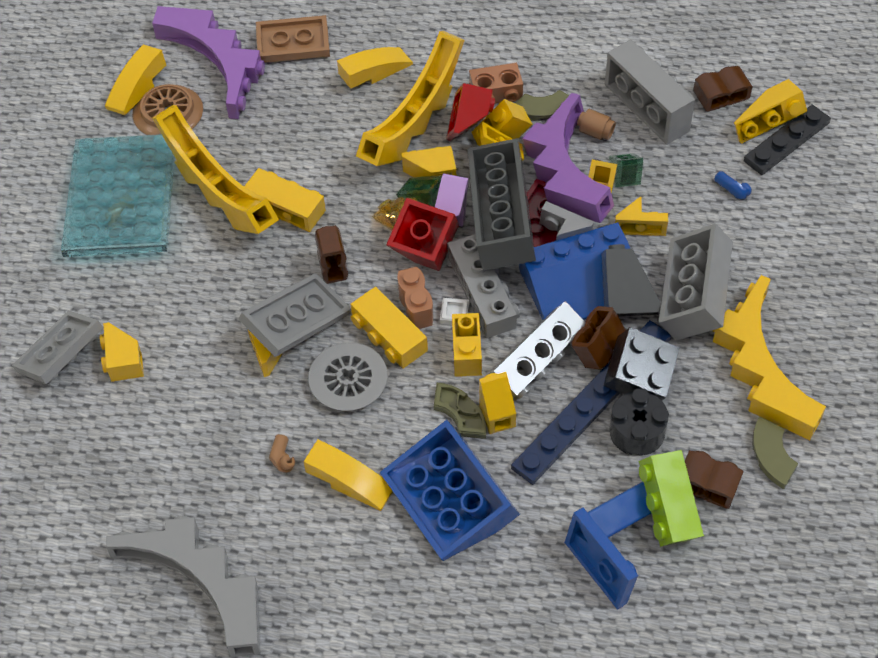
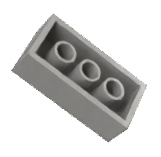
(649, 91)
(696, 282)

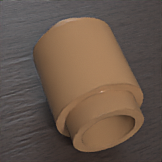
(596, 124)

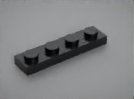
(786, 140)

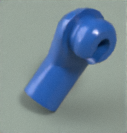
(738, 190)

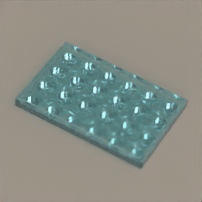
(119, 196)

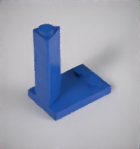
(591, 545)

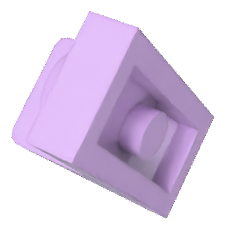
(453, 196)

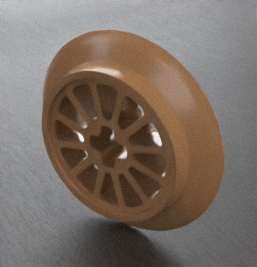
(149, 106)

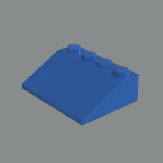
(571, 271)
(449, 492)

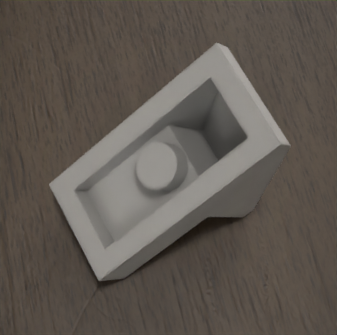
(563, 221)

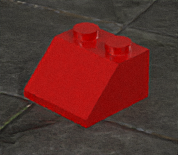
(469, 107)
(423, 233)

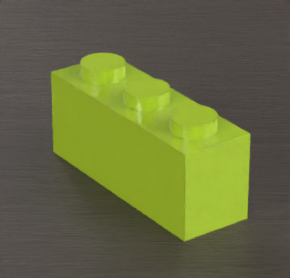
(670, 498)

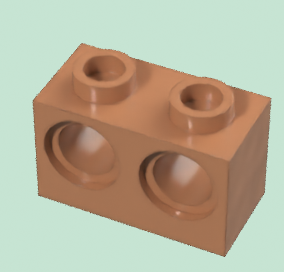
(502, 79)

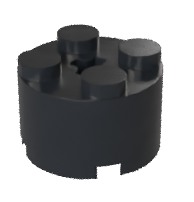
(638, 422)

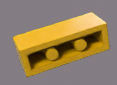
(288, 199)
(388, 328)

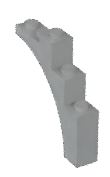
(208, 567)

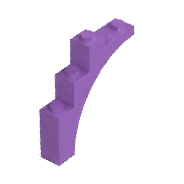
(221, 46)
(564, 181)

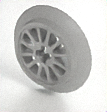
(351, 353)

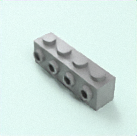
(482, 288)

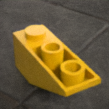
(771, 110)

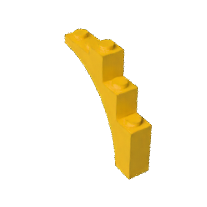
(411, 118)
(241, 206)
(771, 392)

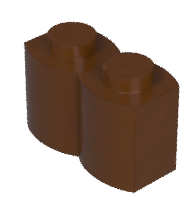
(722, 88)
(331, 254)
(598, 337)
(712, 479)

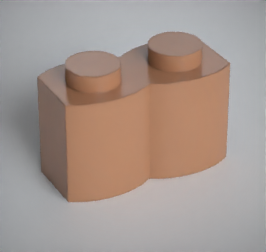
(415, 297)

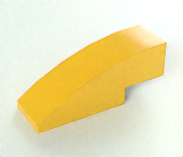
(372, 65)
(135, 79)
(347, 475)

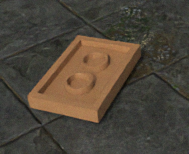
(293, 38)

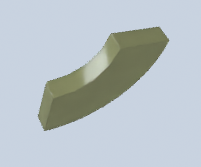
(542, 107)
(461, 409)
(771, 454)

